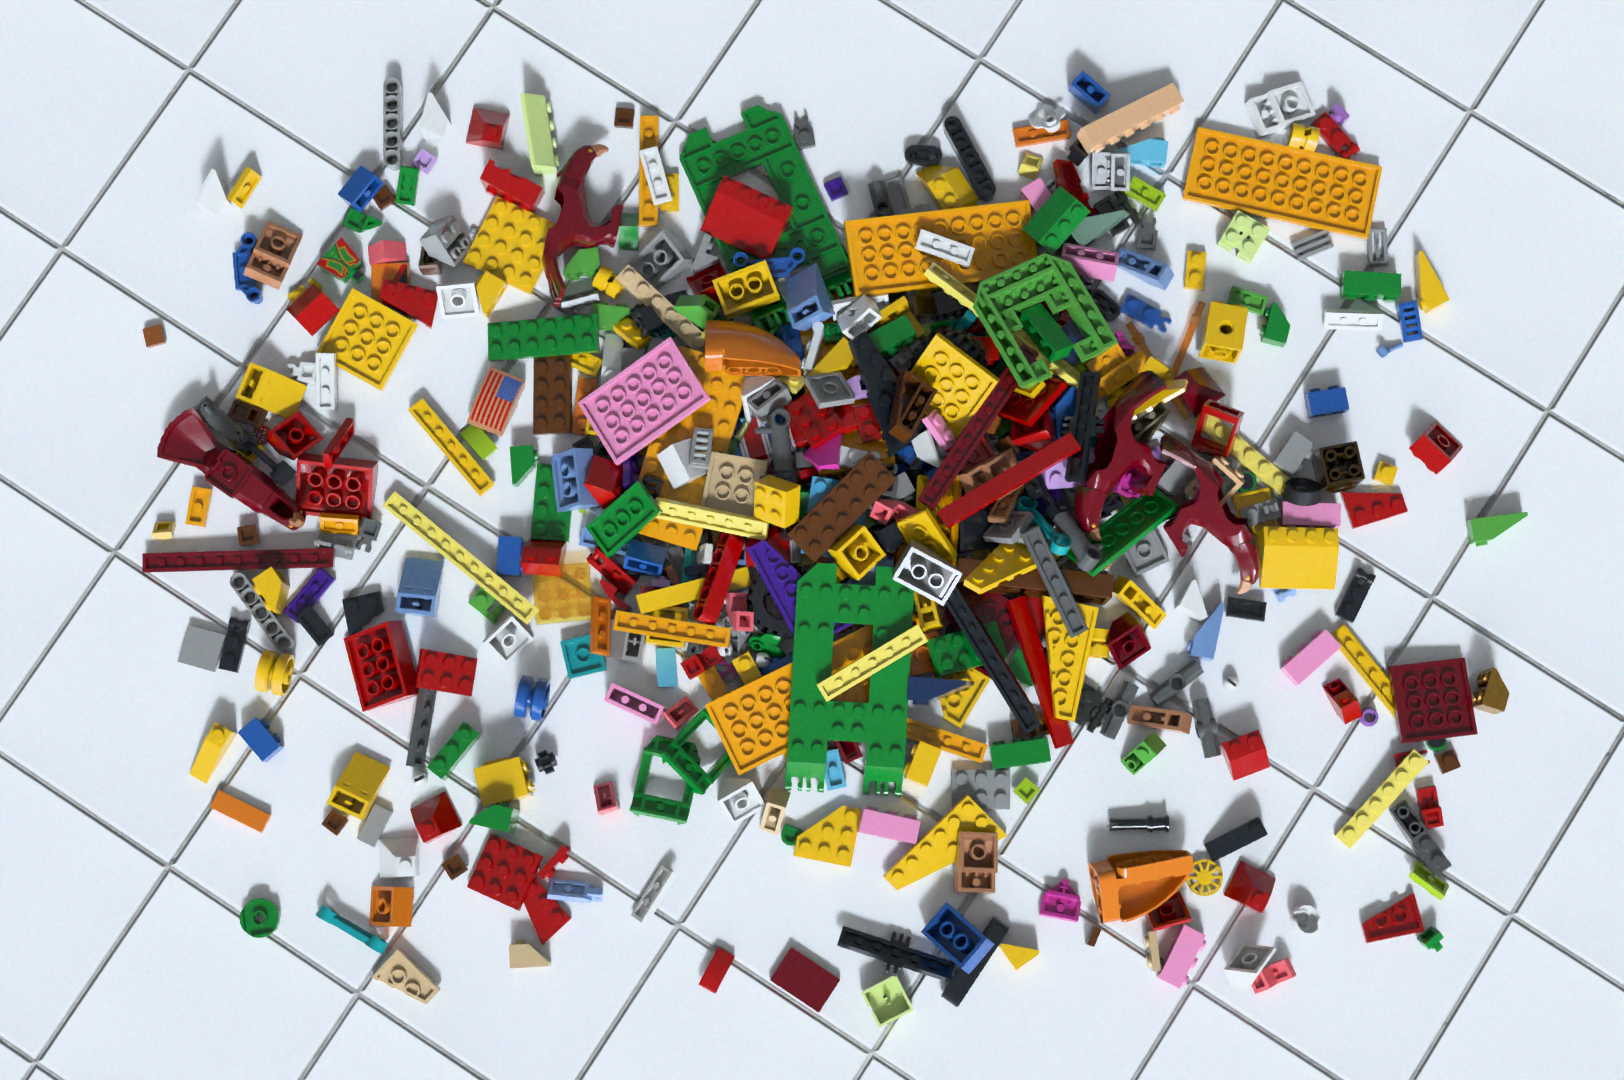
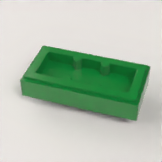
(407, 185)

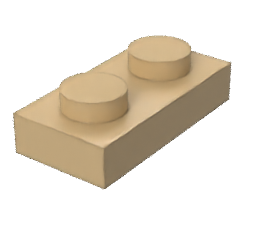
(1151, 943)

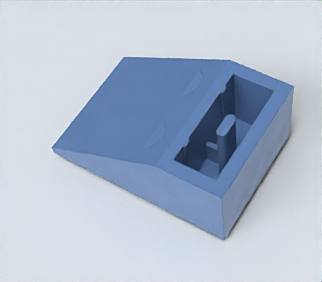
(807, 299)
(420, 587)

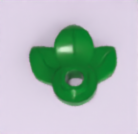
(766, 643)

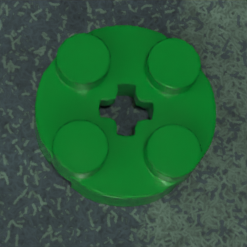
(268, 925)

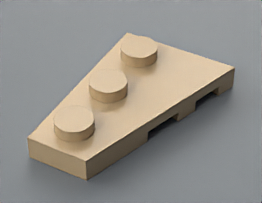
(407, 977)

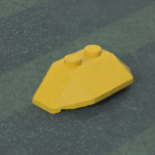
(947, 187)

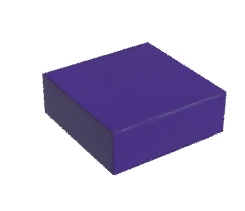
(835, 189)

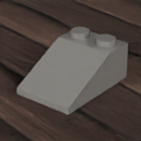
(661, 259)
(926, 572)

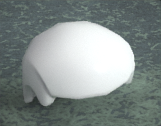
(1305, 919)

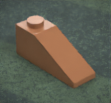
(1160, 719)

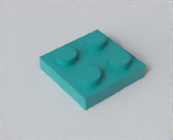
(578, 658)

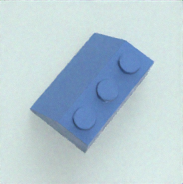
(569, 474)

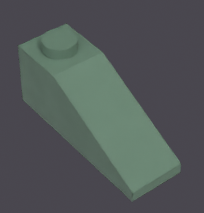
(1095, 226)

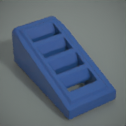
(1416, 320)

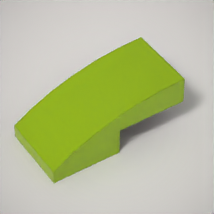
(479, 441)

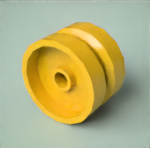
(274, 672)

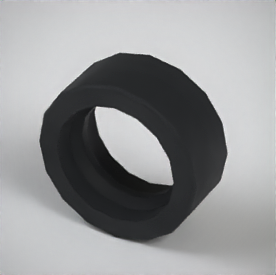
(1302, 491)

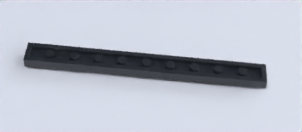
(993, 660)

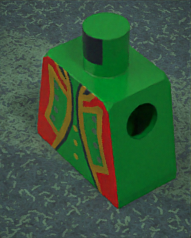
(342, 263)

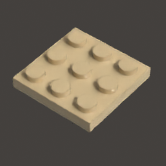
(732, 483)

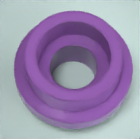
(1374, 717)

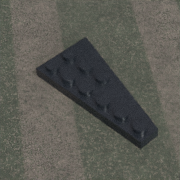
(881, 385)

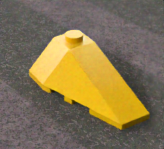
(1173, 389)

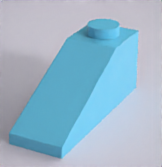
(1148, 152)

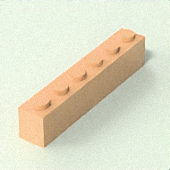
(1130, 118)

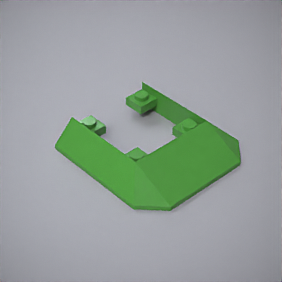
(1026, 285)

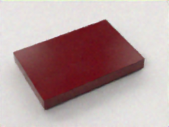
(805, 979)

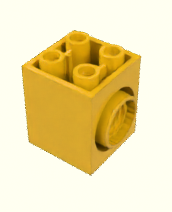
(1223, 332)
(503, 781)

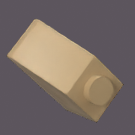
(775, 810)
(526, 956)

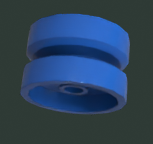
(532, 698)

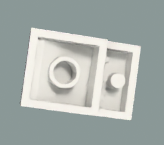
(1279, 109)

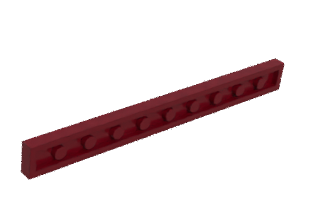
(972, 435)
(238, 560)

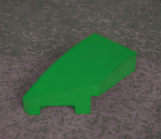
(360, 222)

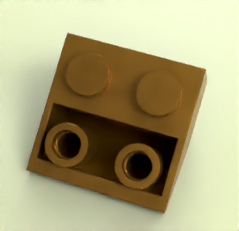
(1491, 692)

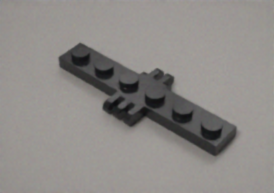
(1083, 425)
(896, 954)

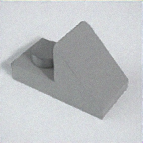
(703, 259)

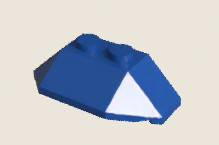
(1063, 406)

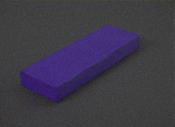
(310, 593)

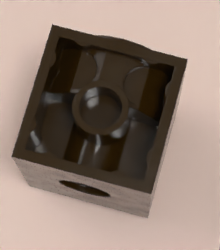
(1338, 467)

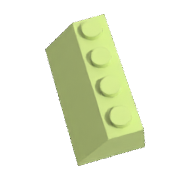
(539, 134)

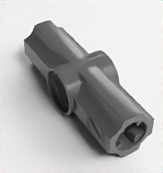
(879, 198)
(1167, 691)
(1124, 698)
(1206, 728)

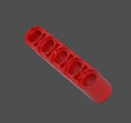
(718, 578)

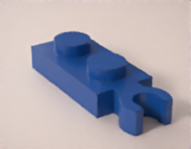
(1144, 313)

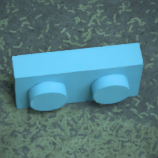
(834, 772)

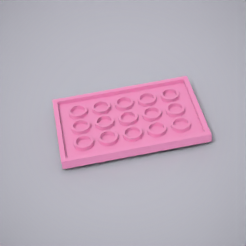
(644, 401)

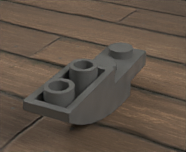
(1419, 838)

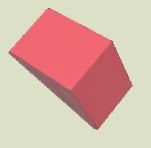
(387, 252)
(680, 712)
(605, 798)

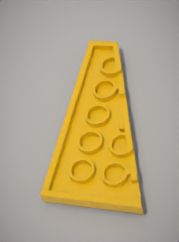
(1001, 565)
(1067, 658)
(939, 844)

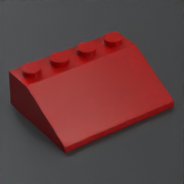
(746, 218)
(342, 489)
(381, 665)

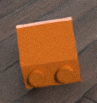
(391, 906)

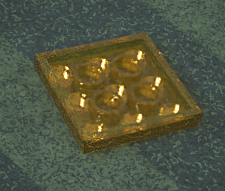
(563, 597)

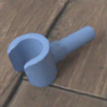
(1383, 351)

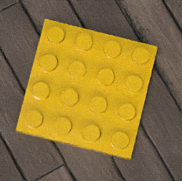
(510, 245)
(368, 339)
(959, 381)

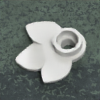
(1048, 118)

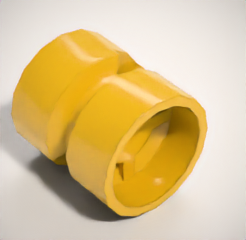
(1303, 137)
(603, 282)
(1098, 646)

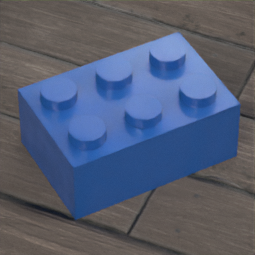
(957, 938)

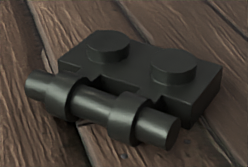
(1109, 205)
(1089, 699)

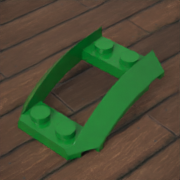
(686, 766)
(657, 806)

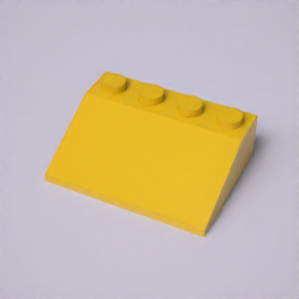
(1298, 557)

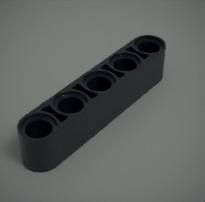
(969, 167)
(962, 981)

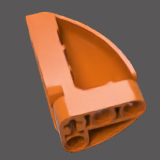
(747, 351)
(1137, 882)

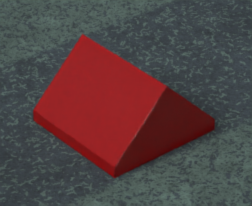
(313, 309)
(1169, 913)

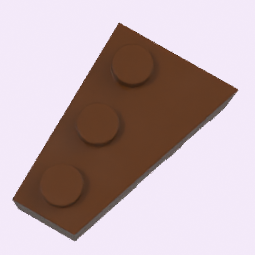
(909, 405)

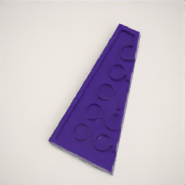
(780, 581)

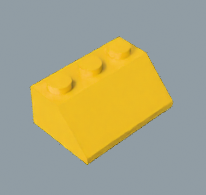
(746, 289)

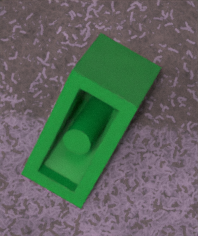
(522, 462)

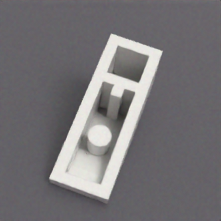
(611, 357)

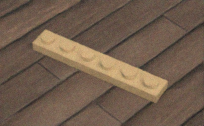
(664, 309)

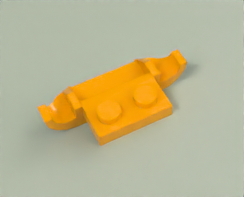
(1116, 368)

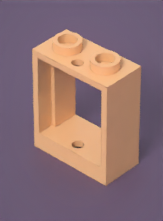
(1223, 464)

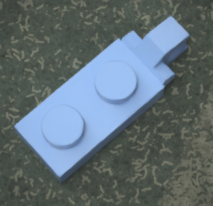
(573, 891)

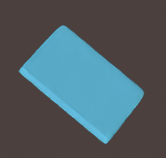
(666, 667)

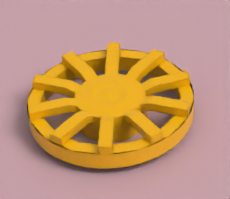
(1205, 877)

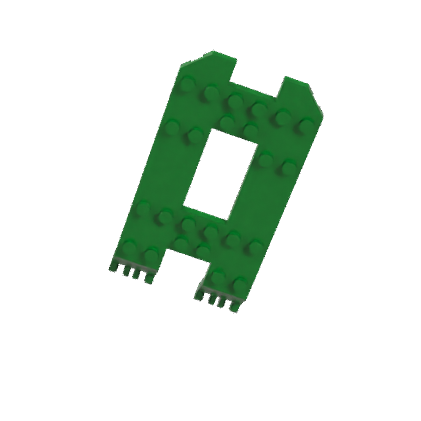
(771, 144)
(884, 717)

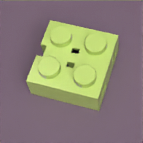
(1249, 227)
(895, 996)

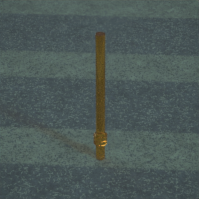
(1195, 321)
(1139, 339)

